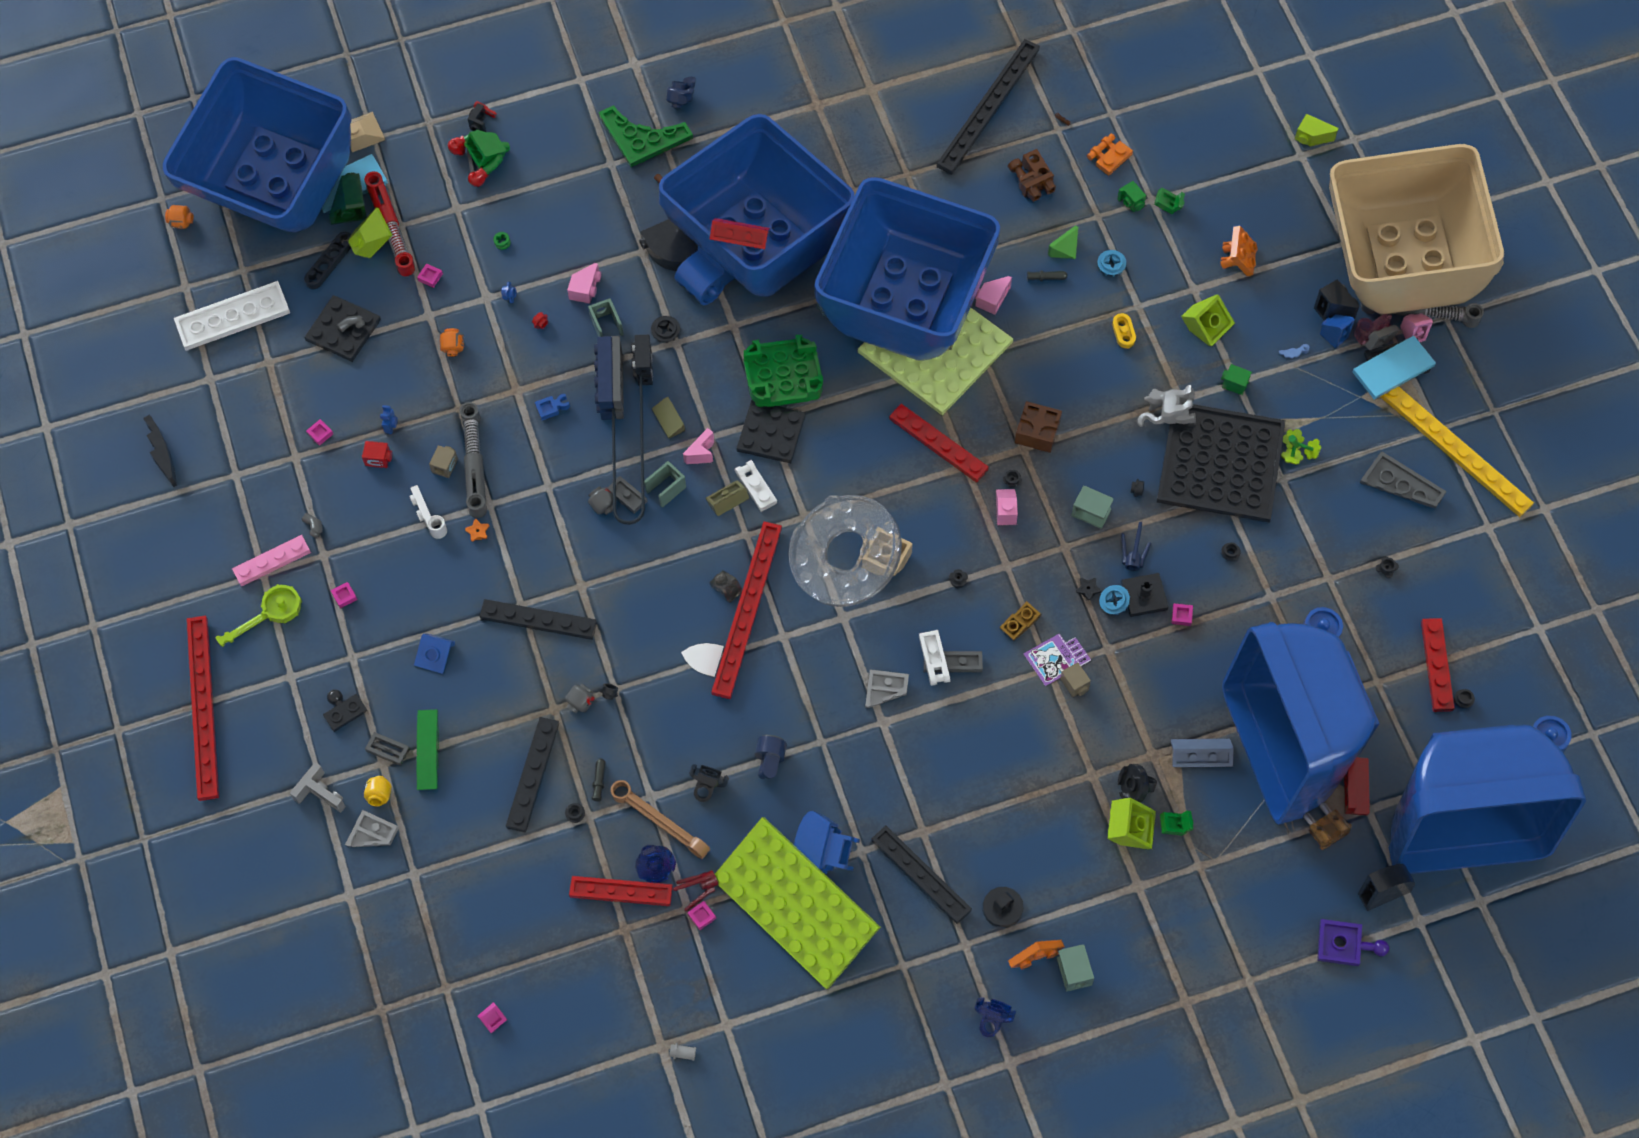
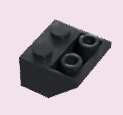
(1335, 300)

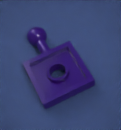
(1352, 935)

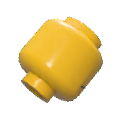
(377, 791)

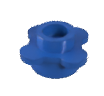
(509, 292)

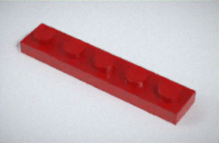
(1437, 665)
(621, 891)

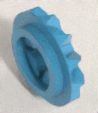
(1118, 260)
(1107, 596)

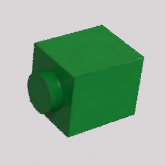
(1236, 379)

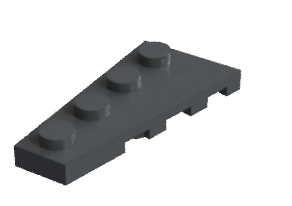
(1400, 480)

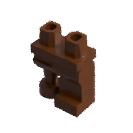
(1038, 175)

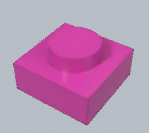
(430, 275)
(319, 432)
(343, 595)
(1182, 614)
(701, 915)
(492, 1017)

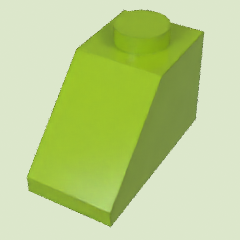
(1315, 131)

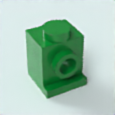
(1132, 196)

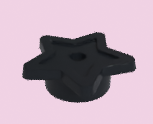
(1088, 593)

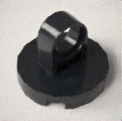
(707, 778)
(1135, 782)
(1003, 907)

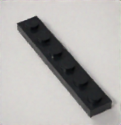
(538, 619)
(532, 774)
(921, 874)

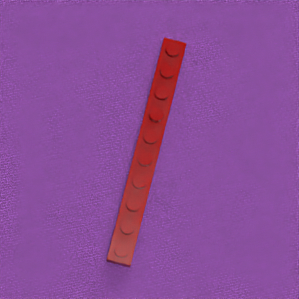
(746, 610)
(202, 708)

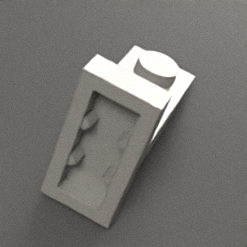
(311, 783)

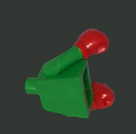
(485, 150)

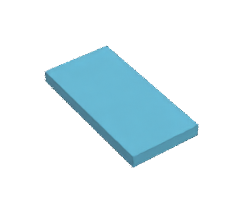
(362, 167)
(1394, 367)

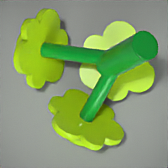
(1294, 440)

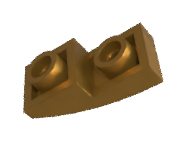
(1020, 621)

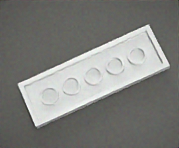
(231, 315)

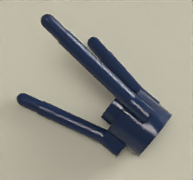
(1133, 560)

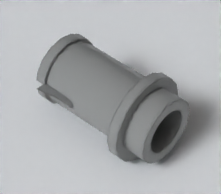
(683, 1052)

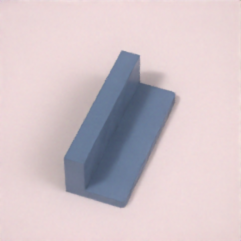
(1202, 753)

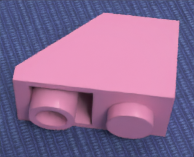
(583, 284)

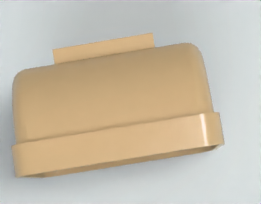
(1416, 227)

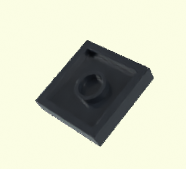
(1145, 594)

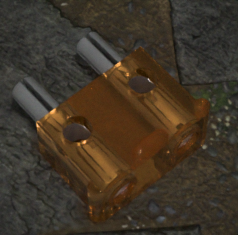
(1329, 828)

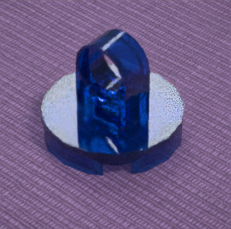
(655, 863)
(993, 1012)

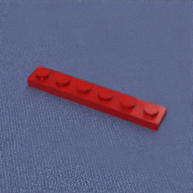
(938, 443)

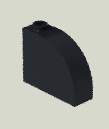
(667, 244)
(1386, 886)

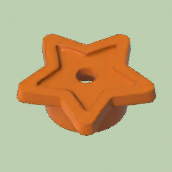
(477, 535)

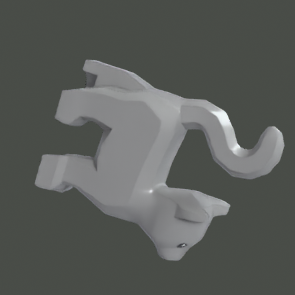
(1172, 408)

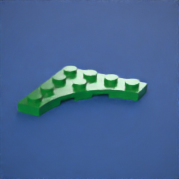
(640, 141)

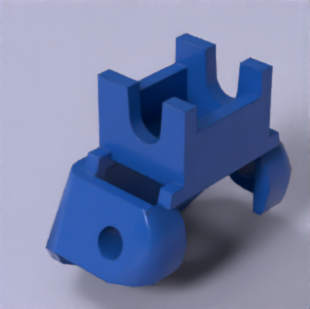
(823, 842)

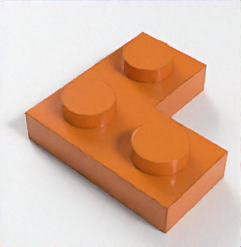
(1036, 951)

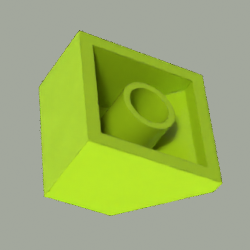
(1131, 824)

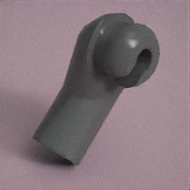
(350, 320)
(315, 525)

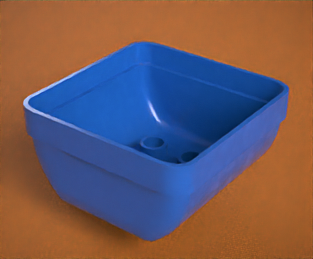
(262, 145)
(761, 180)
(905, 269)
(1298, 710)
(1487, 798)

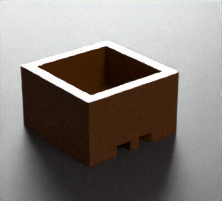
(1038, 427)

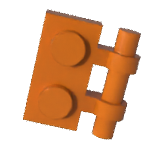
(1112, 159)

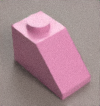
(992, 294)
(1416, 325)
(1006, 507)

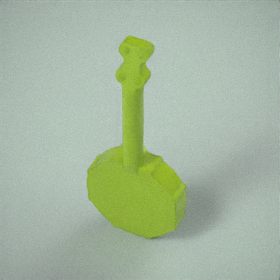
(278, 605)

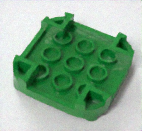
(783, 372)

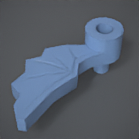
(1291, 353)

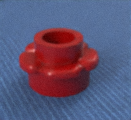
(540, 320)

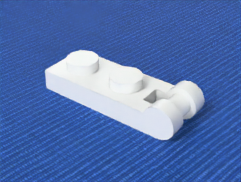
(756, 486)
(934, 657)

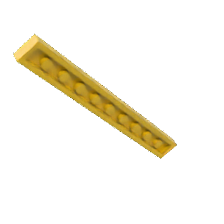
(1458, 451)

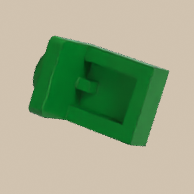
(1168, 201)
(1176, 823)

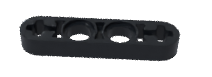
(325, 258)

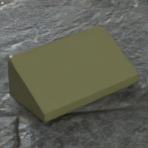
(668, 418)
(727, 497)

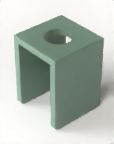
(609, 309)
(659, 476)
(1092, 507)
(1075, 968)

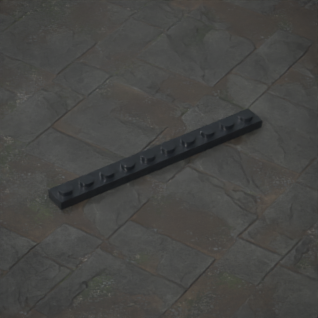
(988, 106)

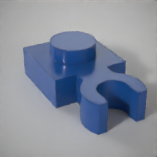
(549, 407)
(389, 419)

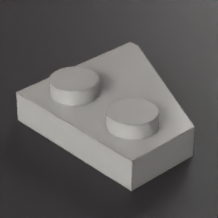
(885, 687)
(371, 831)

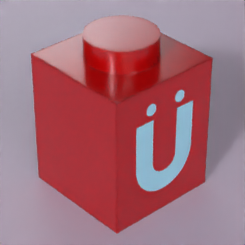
(376, 454)

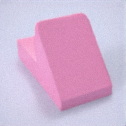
(698, 451)

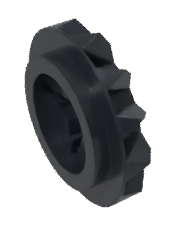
(663, 322)

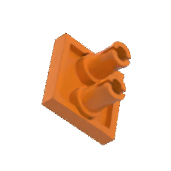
(1242, 251)

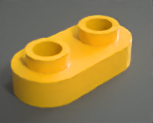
(1124, 332)

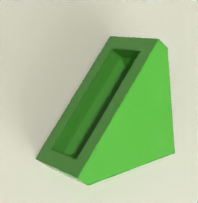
(1065, 245)

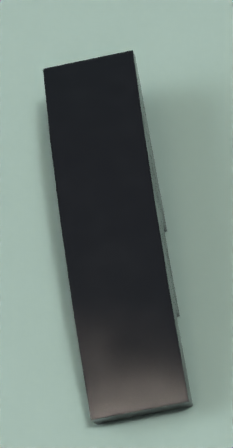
(161, 453)

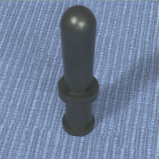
(1056, 275)
(598, 783)

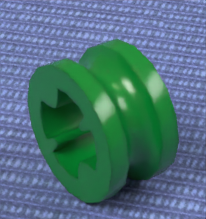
(499, 236)

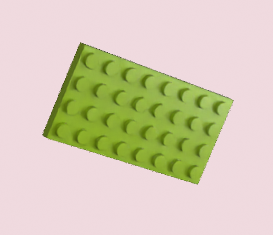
(796, 903)

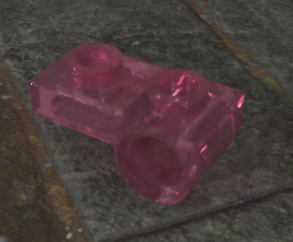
(1370, 326)

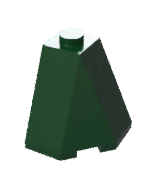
(348, 200)

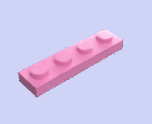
(271, 560)

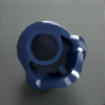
(681, 92)

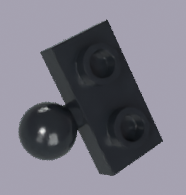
(344, 711)

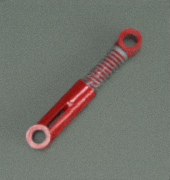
(389, 215)

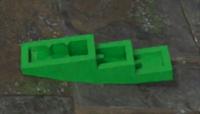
(427, 749)

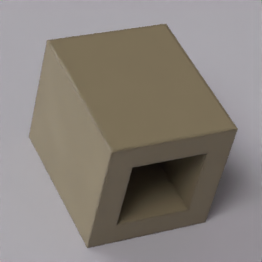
(443, 461)
(1075, 680)

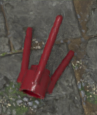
(705, 880)

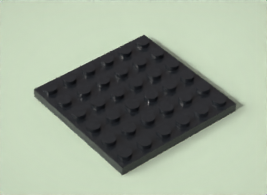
(1223, 463)

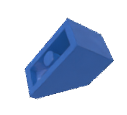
(1337, 329)

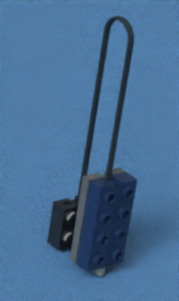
(609, 391)

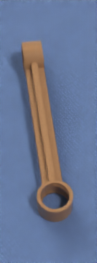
(694, 844)

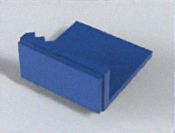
(433, 652)

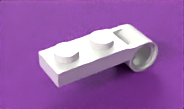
(424, 515)

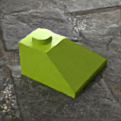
(370, 235)
(1208, 319)

